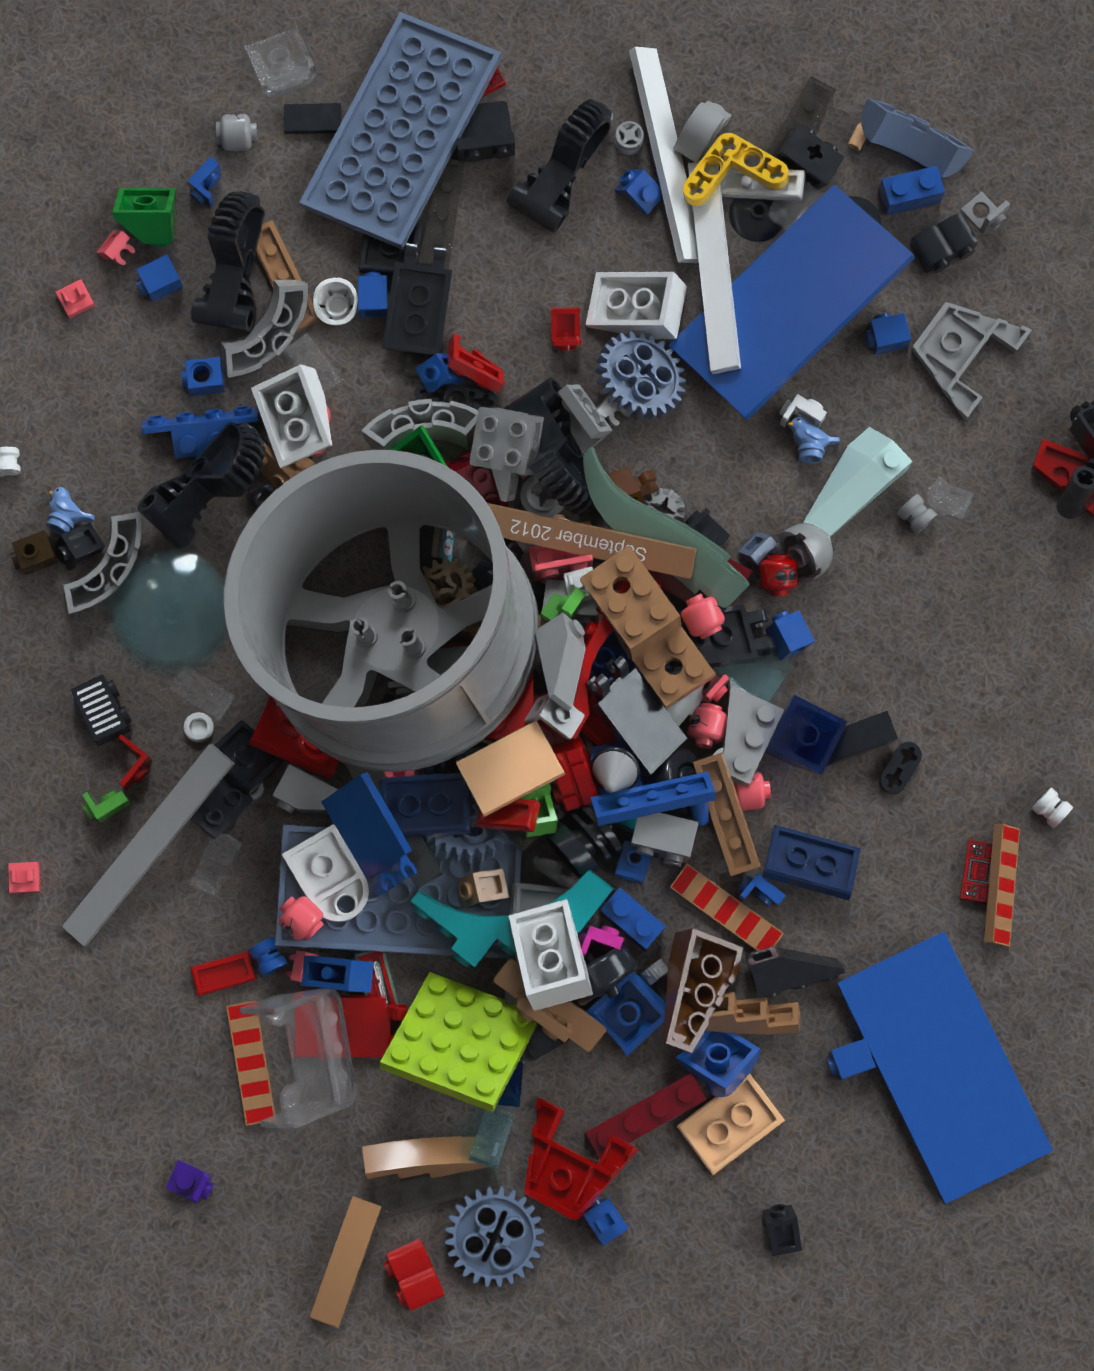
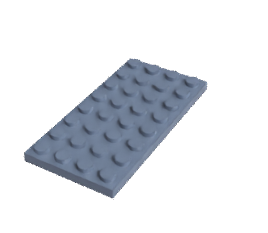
(400, 130)
(389, 919)

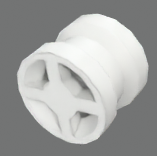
(8, 461)

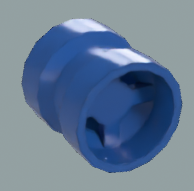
(267, 957)

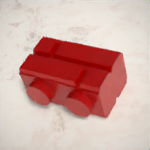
(577, 784)

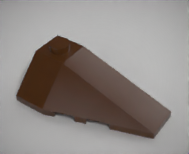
(696, 981)

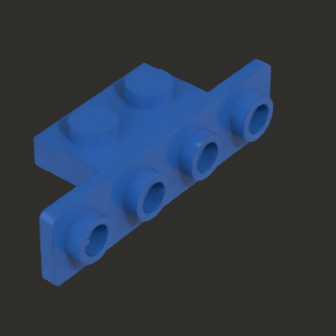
(195, 432)

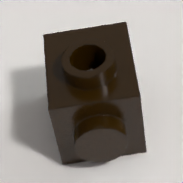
(33, 553)

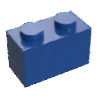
(911, 190)
(632, 919)
(337, 973)

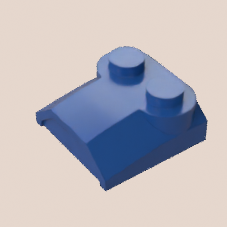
(630, 1013)
(721, 1061)

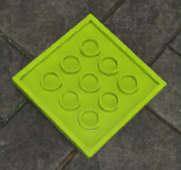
(459, 1042)

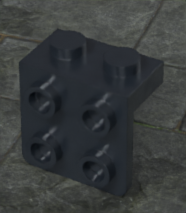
(487, 134)

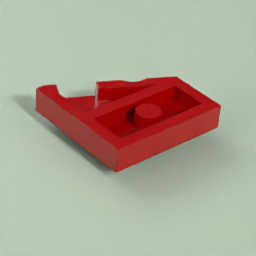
(474, 366)

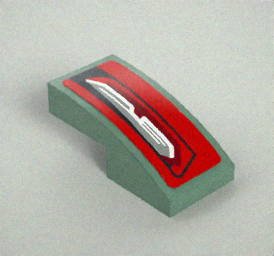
(381, 980)

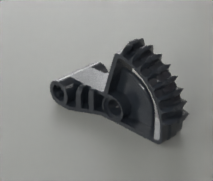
(548, 194)
(234, 244)
(560, 457)
(220, 470)
(1079, 491)

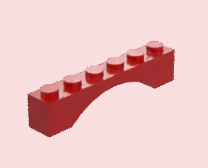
(594, 637)

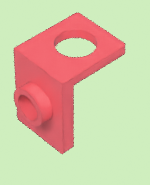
(715, 690)

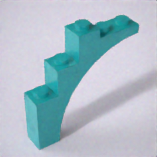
(479, 932)

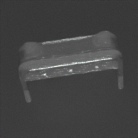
(317, 1053)

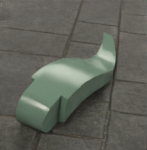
(624, 514)

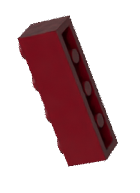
(647, 1114)

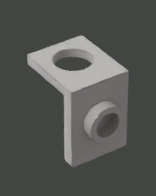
(995, 217)
(555, 716)

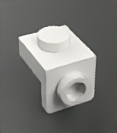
(800, 406)

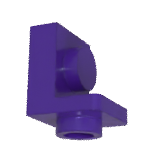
(190, 1182)

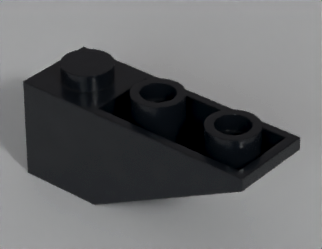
(783, 969)

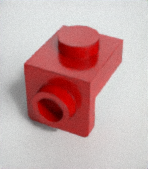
(565, 327)

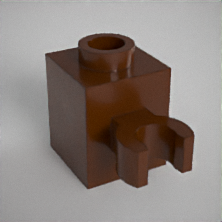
(634, 487)

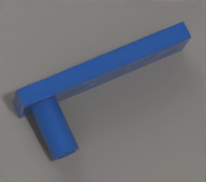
(656, 798)

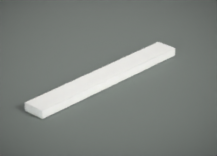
(667, 160)
(716, 279)

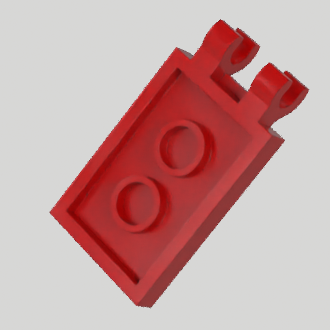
(369, 1023)

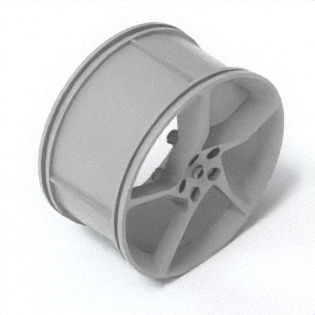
(388, 626)

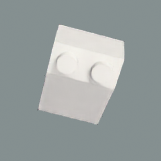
(637, 303)
(294, 414)
(550, 955)

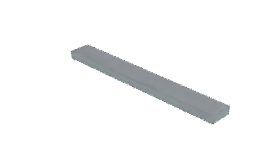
(148, 844)

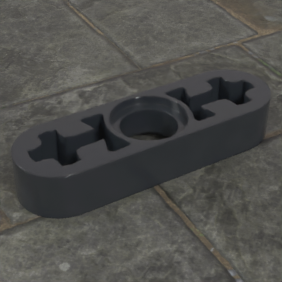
(449, 389)

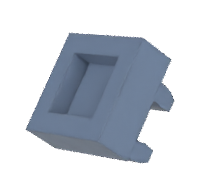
(758, 547)

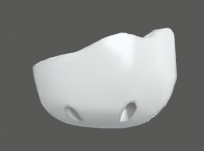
(336, 305)

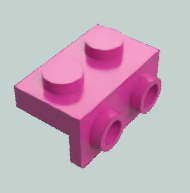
(604, 938)

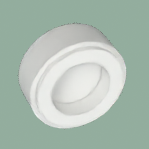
(198, 727)

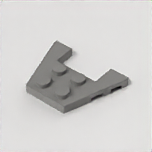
(953, 343)

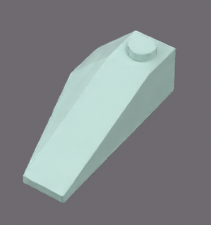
(859, 477)

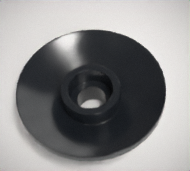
(748, 224)

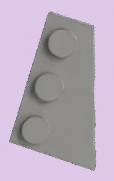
(747, 733)

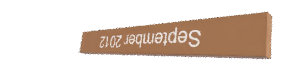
(593, 540)

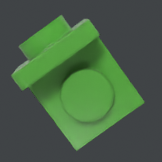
(565, 604)
(111, 804)

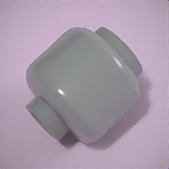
(236, 132)

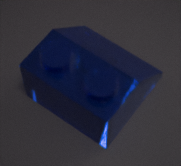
(805, 735)

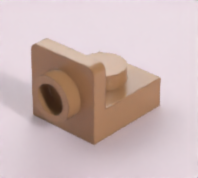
(482, 887)

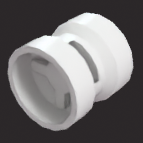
(1052, 808)

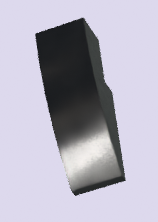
(863, 737)

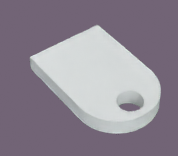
(328, 872)

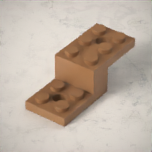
(647, 627)

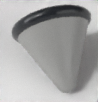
(615, 769)

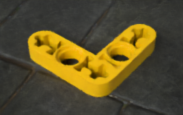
(735, 159)

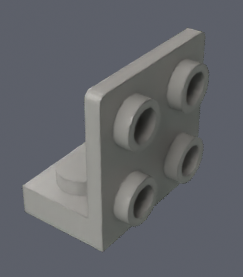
(586, 421)
(506, 440)

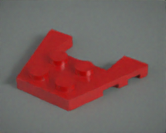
(564, 1177)

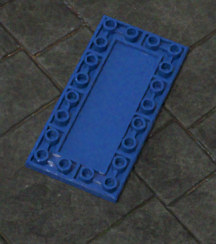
(798, 298)
(944, 1067)

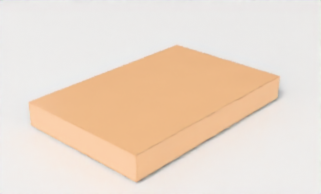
(510, 768)
(730, 1124)

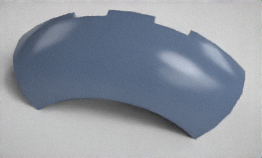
(913, 138)

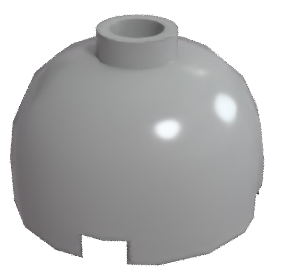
(807, 546)

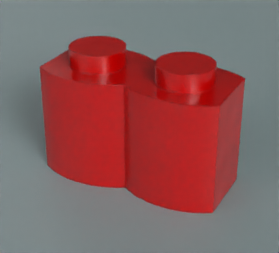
(414, 1274)

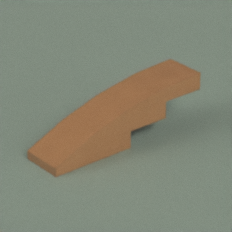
(754, 1016)
(420, 1156)
(345, 1262)

